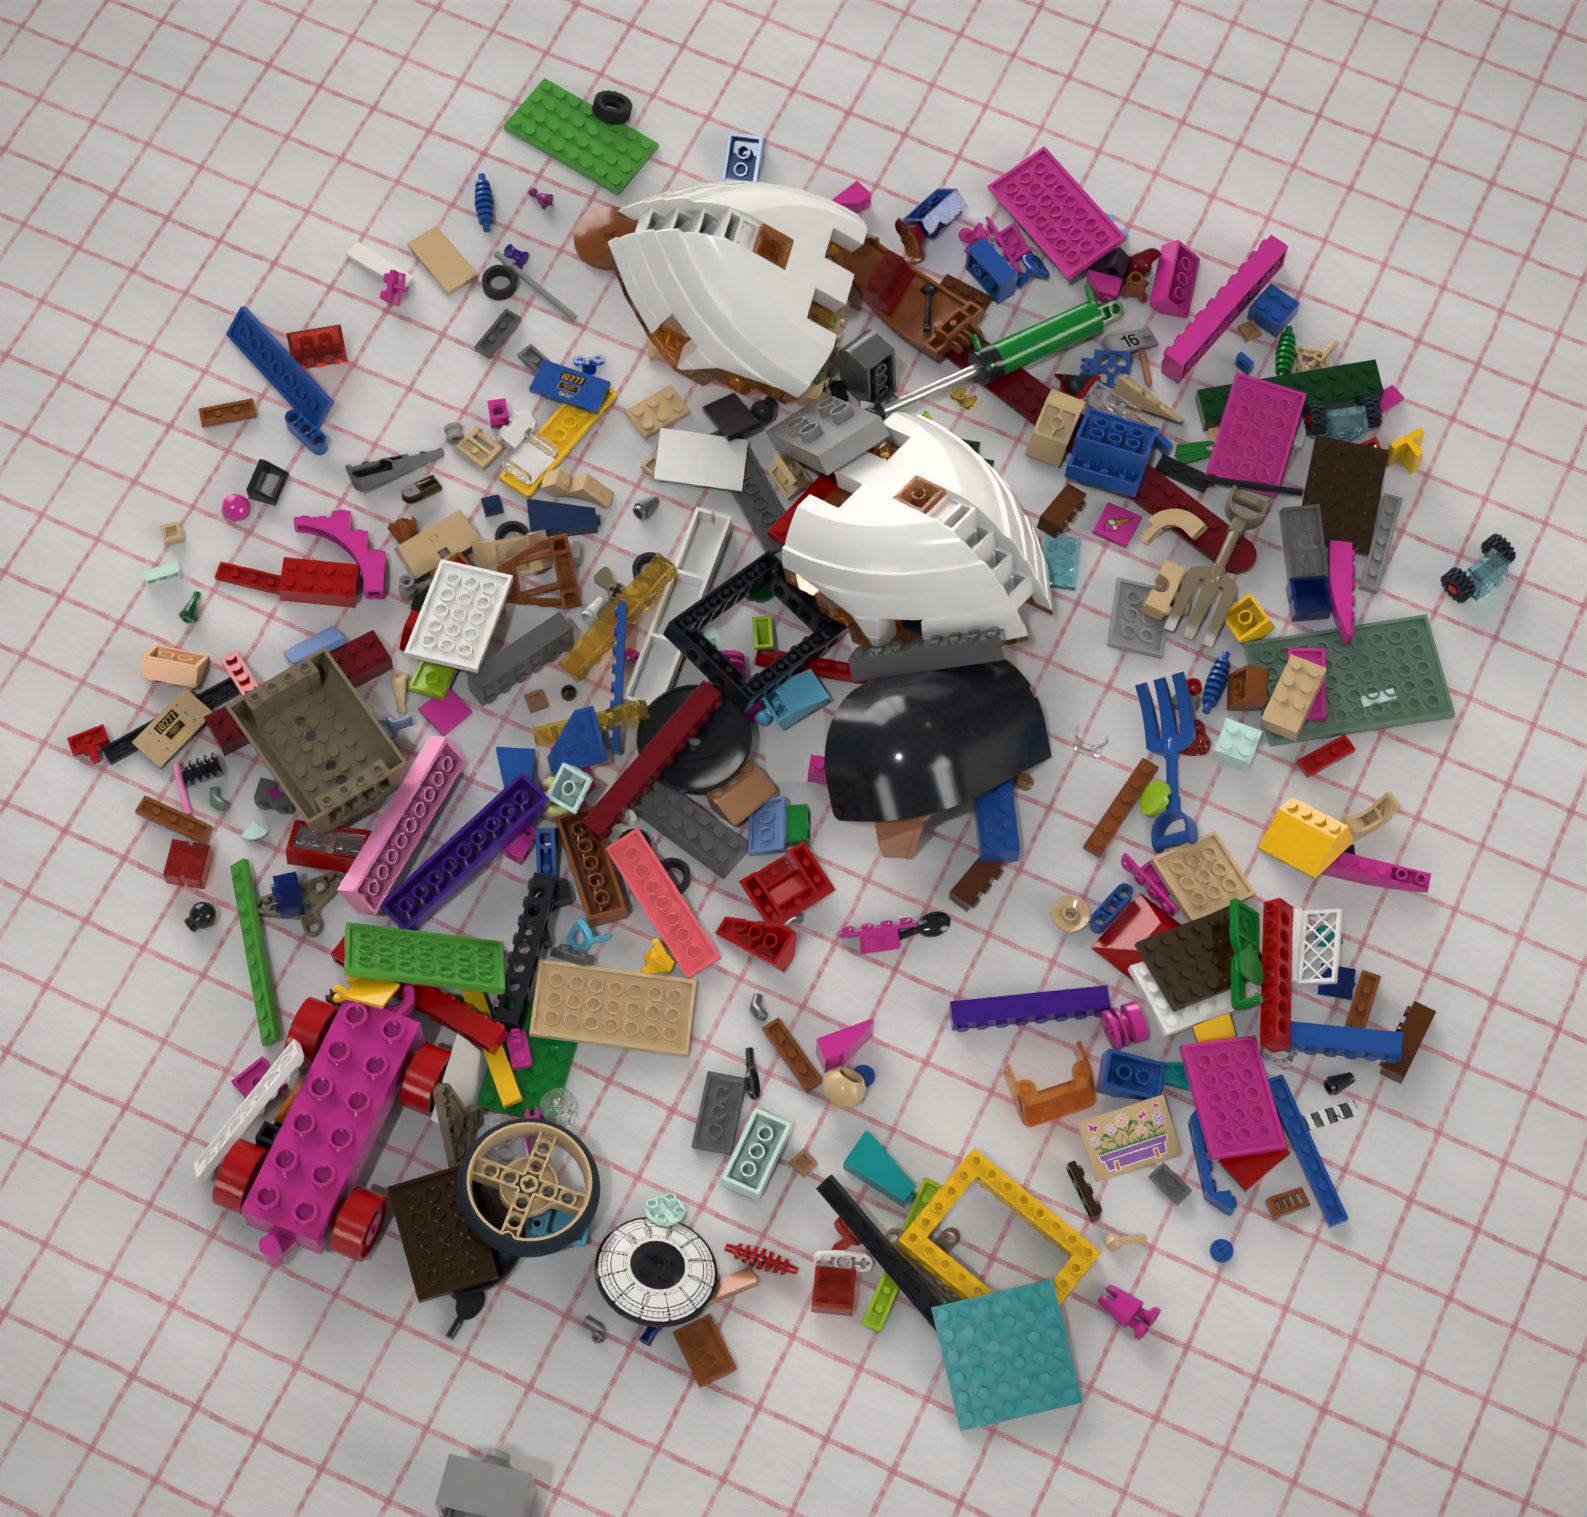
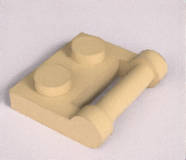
(477, 452)

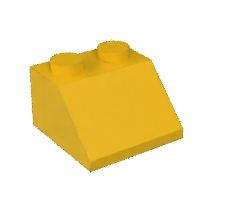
(1248, 620)

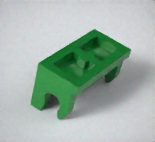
(798, 824)

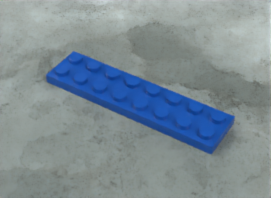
(279, 367)

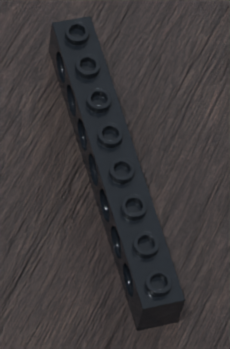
(539, 883)

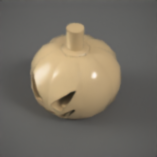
(843, 1087)

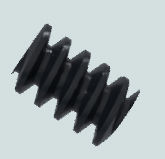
(201, 769)

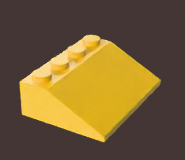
(1305, 838)

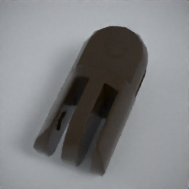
(421, 490)

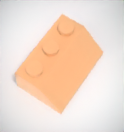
(174, 666)

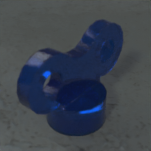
(589, 365)

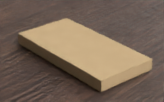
(442, 260)

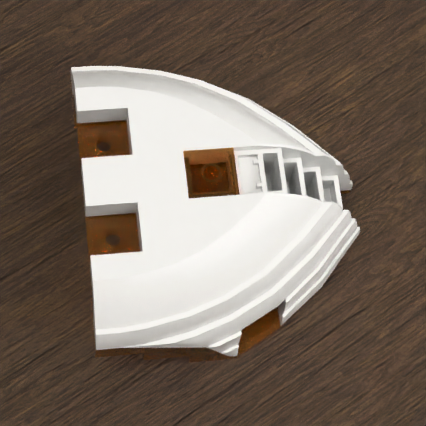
(742, 279)
(916, 538)

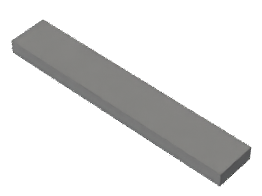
(1380, 543)

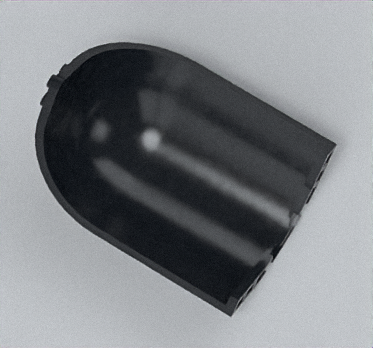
(931, 740)

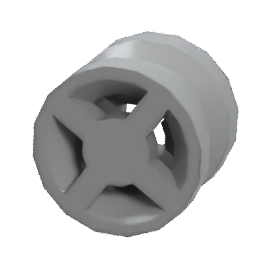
(453, 433)

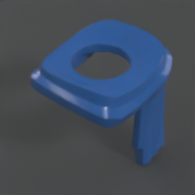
(1041, 271)

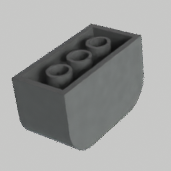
(868, 368)

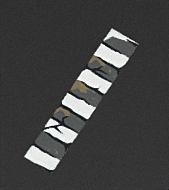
(1331, 1115)

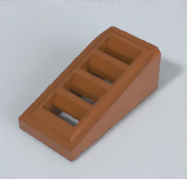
(1276, 1214)

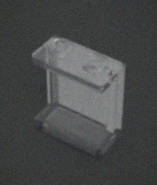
(530, 457)

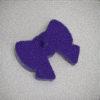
(520, 257)

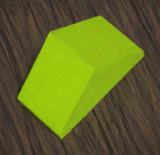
(762, 632)

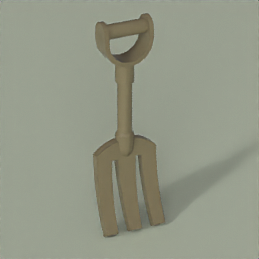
(1215, 576)

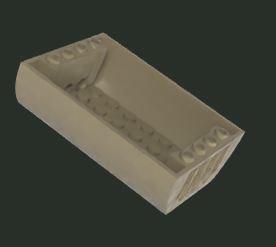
(344, 736)

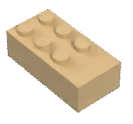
(1293, 697)

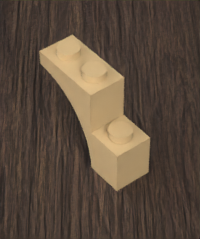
(584, 487)

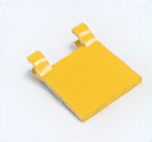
(366, 991)

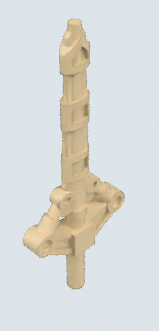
(1317, 357)

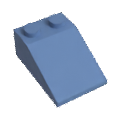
(743, 157)

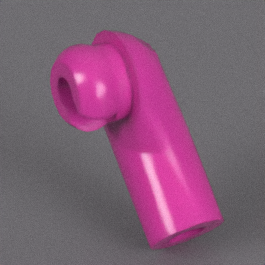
(631, 655)

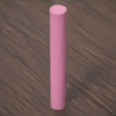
(182, 789)

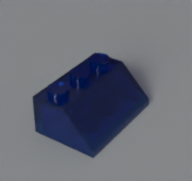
(937, 211)

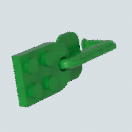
(1245, 962)

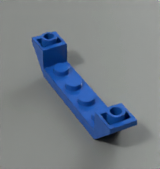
(1221, 1200)

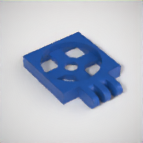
(1093, 367)

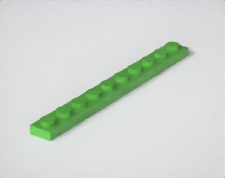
(255, 952)

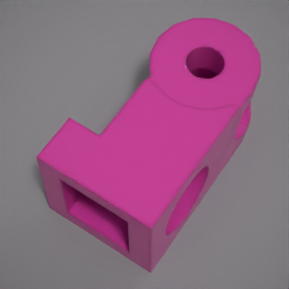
(522, 847)

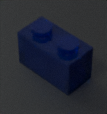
(288, 895)

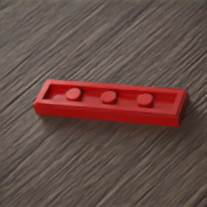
(248, 577)

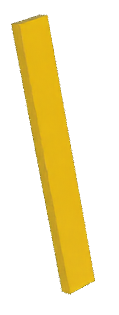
(497, 1063)

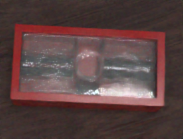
(325, 850)

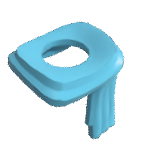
(588, 938)

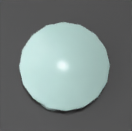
(665, 1210)

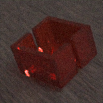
(190, 861)
(833, 1290)

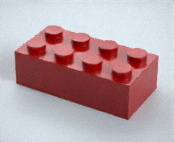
(319, 582)

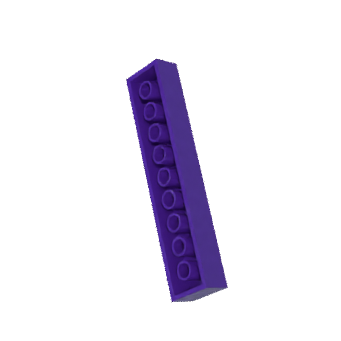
(465, 854)

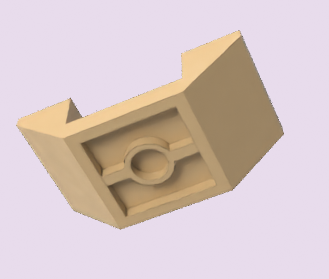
(1054, 428)
(491, 553)

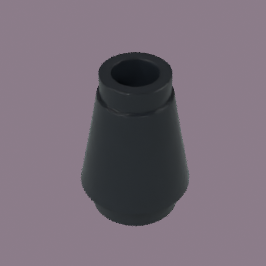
(1337, 1083)

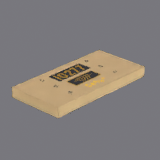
(172, 728)

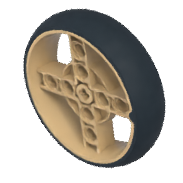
(548, 1136)

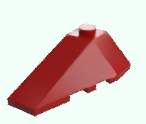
(765, 941)

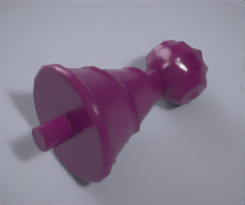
(543, 199)

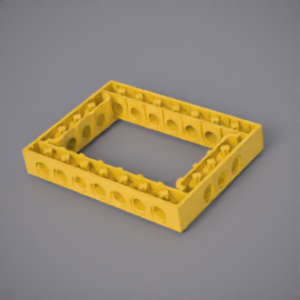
(1050, 1226)

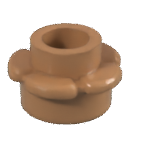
(1024, 777)

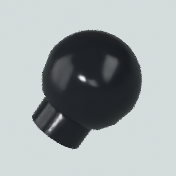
(764, 410)
(201, 916)

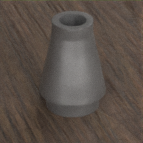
(645, 507)

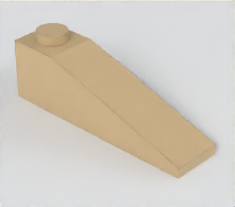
(1143, 399)

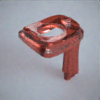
(848, 1237)

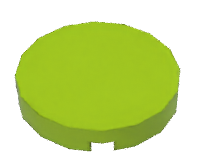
(1154, 798)

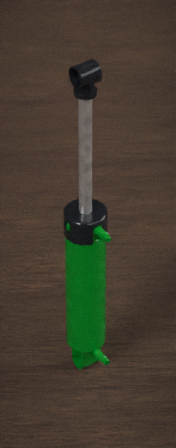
(1018, 349)

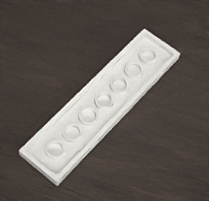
(251, 1107)

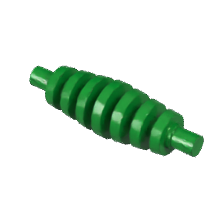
(1285, 352)

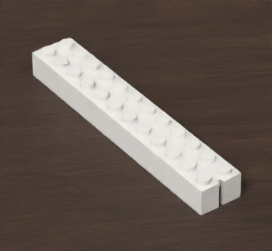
(695, 567)

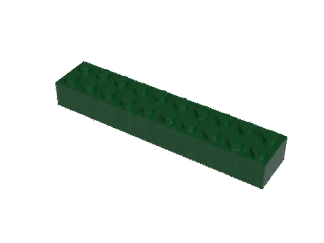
(1334, 386)

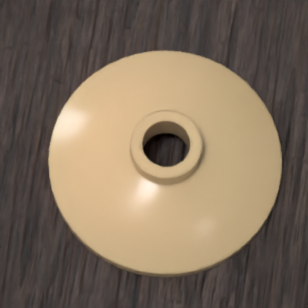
(1070, 905)

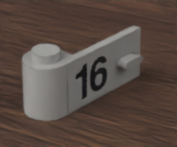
(1129, 341)

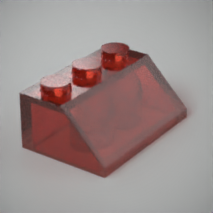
(888, 283)
(318, 346)

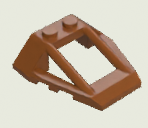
(564, 571)

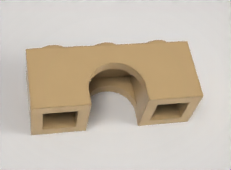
(1158, 603)

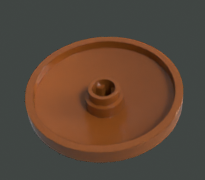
(595, 231)

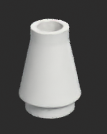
(589, 613)

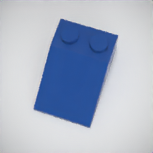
(1129, 1076)

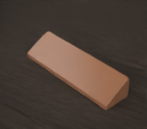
(733, 1285)

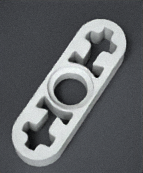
(846, 1253)

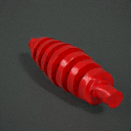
(761, 1259)

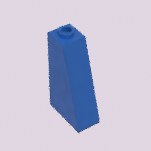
(514, 761)

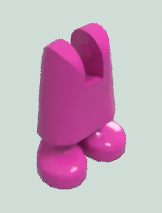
(1125, 1308)

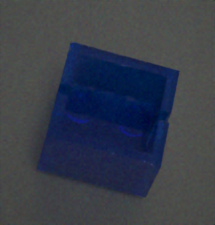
(1309, 598)

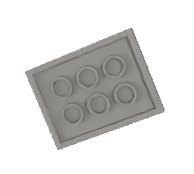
(1133, 629)

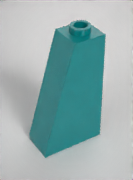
(877, 1169)

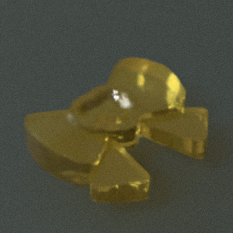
(959, 396)

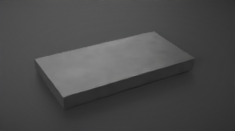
(719, 1113)

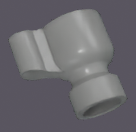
(408, 588)

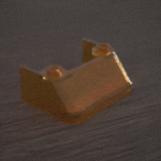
(1056, 1101)

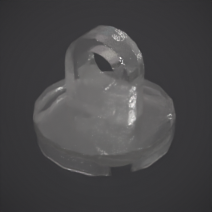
(559, 1107)

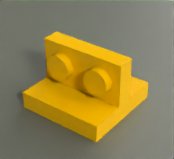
(1407, 450)

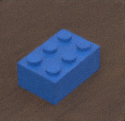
(991, 270)

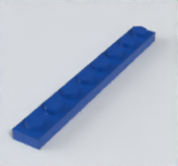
(618, 669)
(1307, 1152)

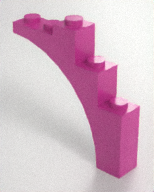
(356, 543)

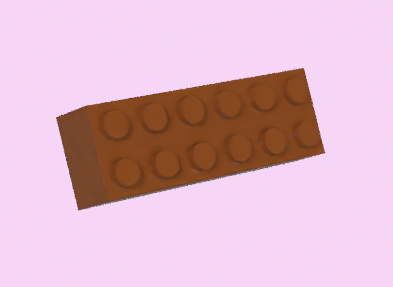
(591, 871)

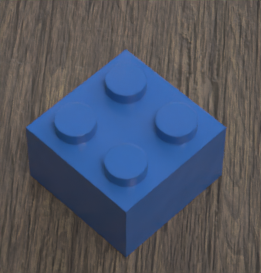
(1273, 310)

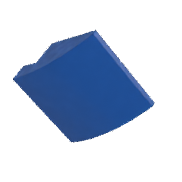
(1111, 452)

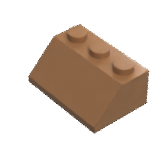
(741, 794)

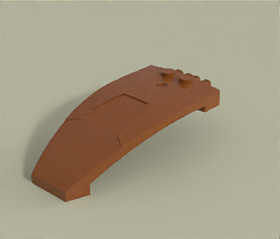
(950, 315)

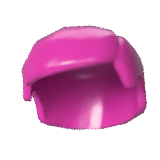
(235, 507)

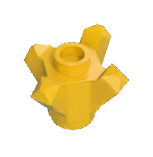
(657, 959)

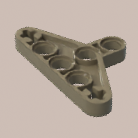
(315, 899)
(456, 1113)
(928, 1278)

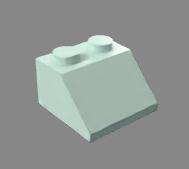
(569, 787)

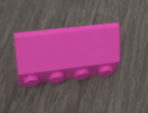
(1174, 280)

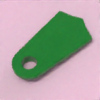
(1193, 451)

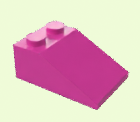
(840, 1046)

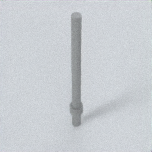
(531, 282)

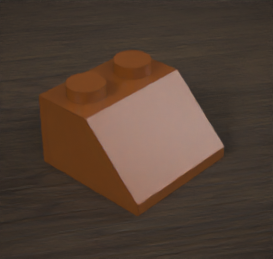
(1247, 688)

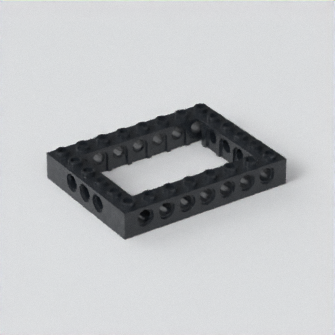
(687, 637)

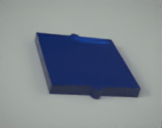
(1344, 985)

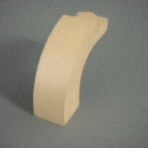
(1173, 518)
(1372, 817)

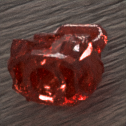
(1201, 744)

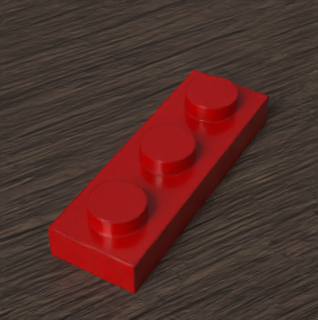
(1326, 756)

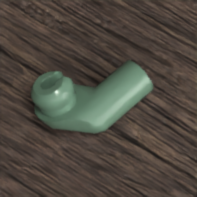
(216, 801)

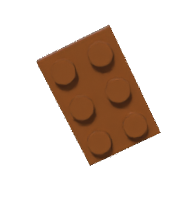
(704, 1351)

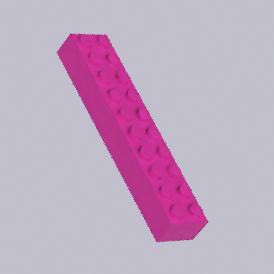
(1223, 309)

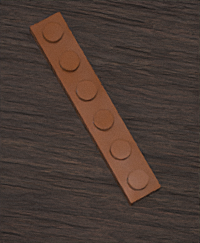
(1120, 808)

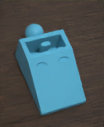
(797, 699)
(552, 1222)

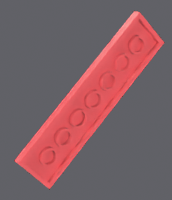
(663, 903)

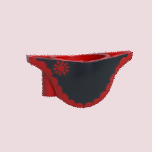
(1076, 385)

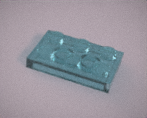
(1062, 560)

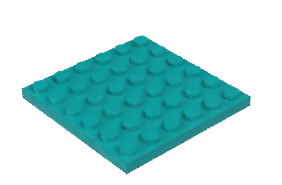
(1006, 1355)

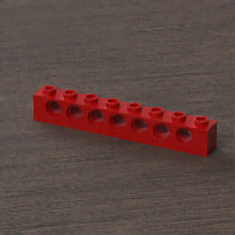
(1277, 974)

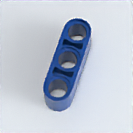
(308, 439)
(1115, 901)

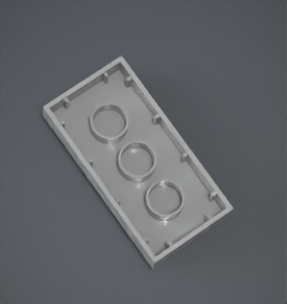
(827, 433)

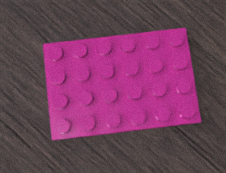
(1256, 432)
(1232, 1097)

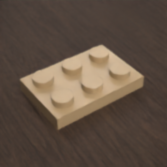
(657, 412)

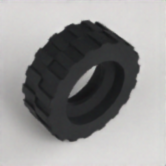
(614, 99)

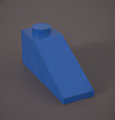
(547, 850)

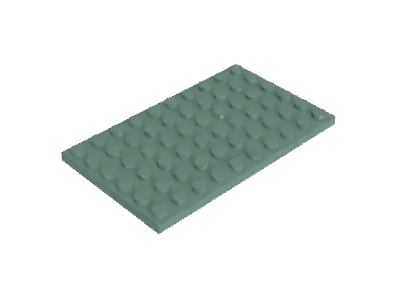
(1377, 658)

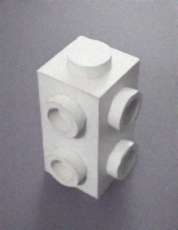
(513, 433)

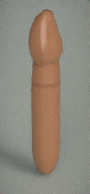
(1145, 368)

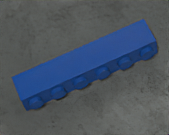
(1346, 1042)

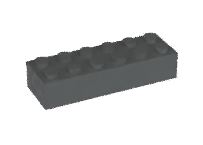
(521, 659)
(691, 828)

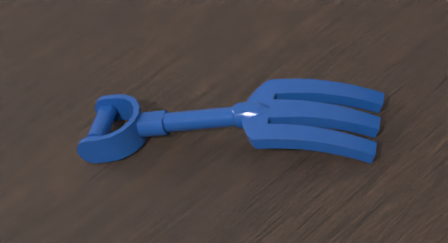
(1169, 747)

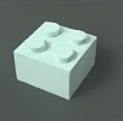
(1236, 745)

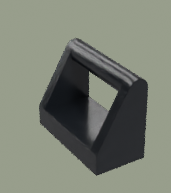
(257, 479)

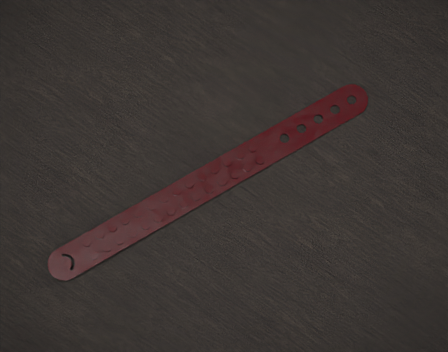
(1156, 491)

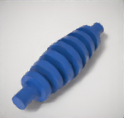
(484, 202)
(1216, 682)

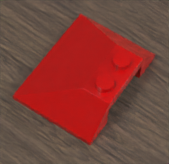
(787, 885)
(1134, 924)

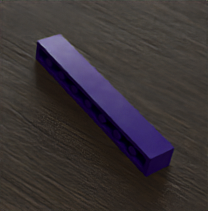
(1028, 1008)

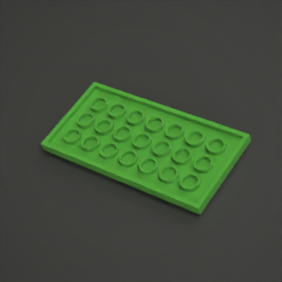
(571, 134)
(424, 958)

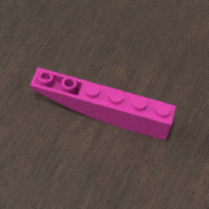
(1341, 586)
(1377, 873)

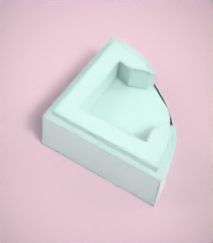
(254, 832)

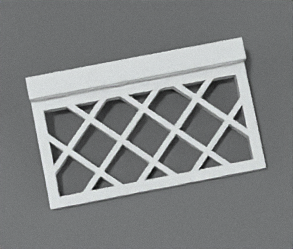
(1300, 944)

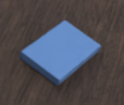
(328, 638)
(768, 828)

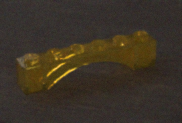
(607, 719)

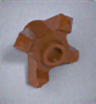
(1134, 286)
(403, 529)

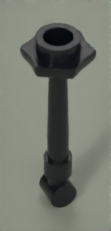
(928, 290)

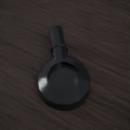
(929, 926)
(751, 1076)
(466, 1308)

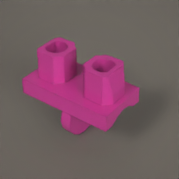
(972, 236)
(395, 287)

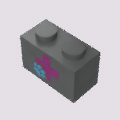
(271, 796)

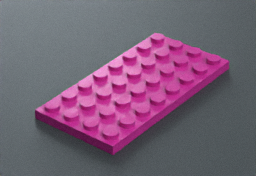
(1056, 213)

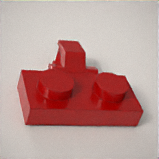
(89, 742)

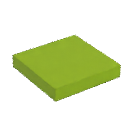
(432, 680)

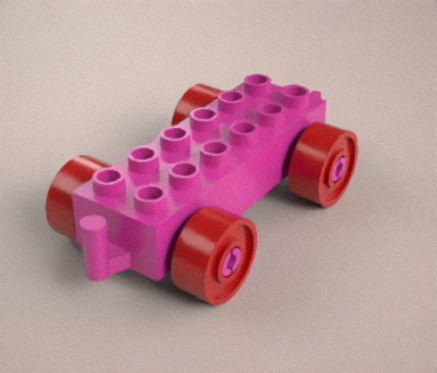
(308, 1176)

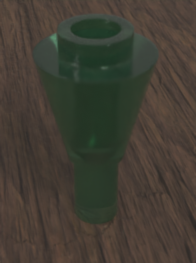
(190, 611)

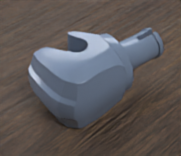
(392, 726)

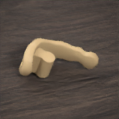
(400, 684)

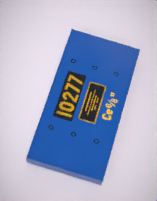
(569, 386)

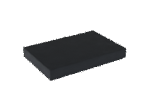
(731, 416)

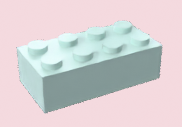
(756, 1154)

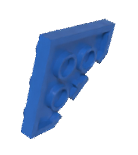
(579, 742)

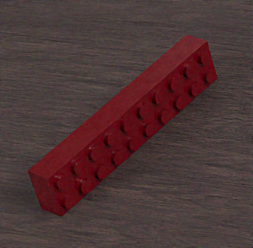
(358, 659)

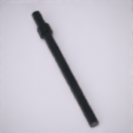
(1211, 479)

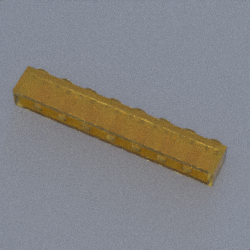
(600, 636)

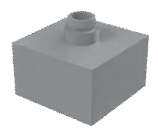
(485, 1488)

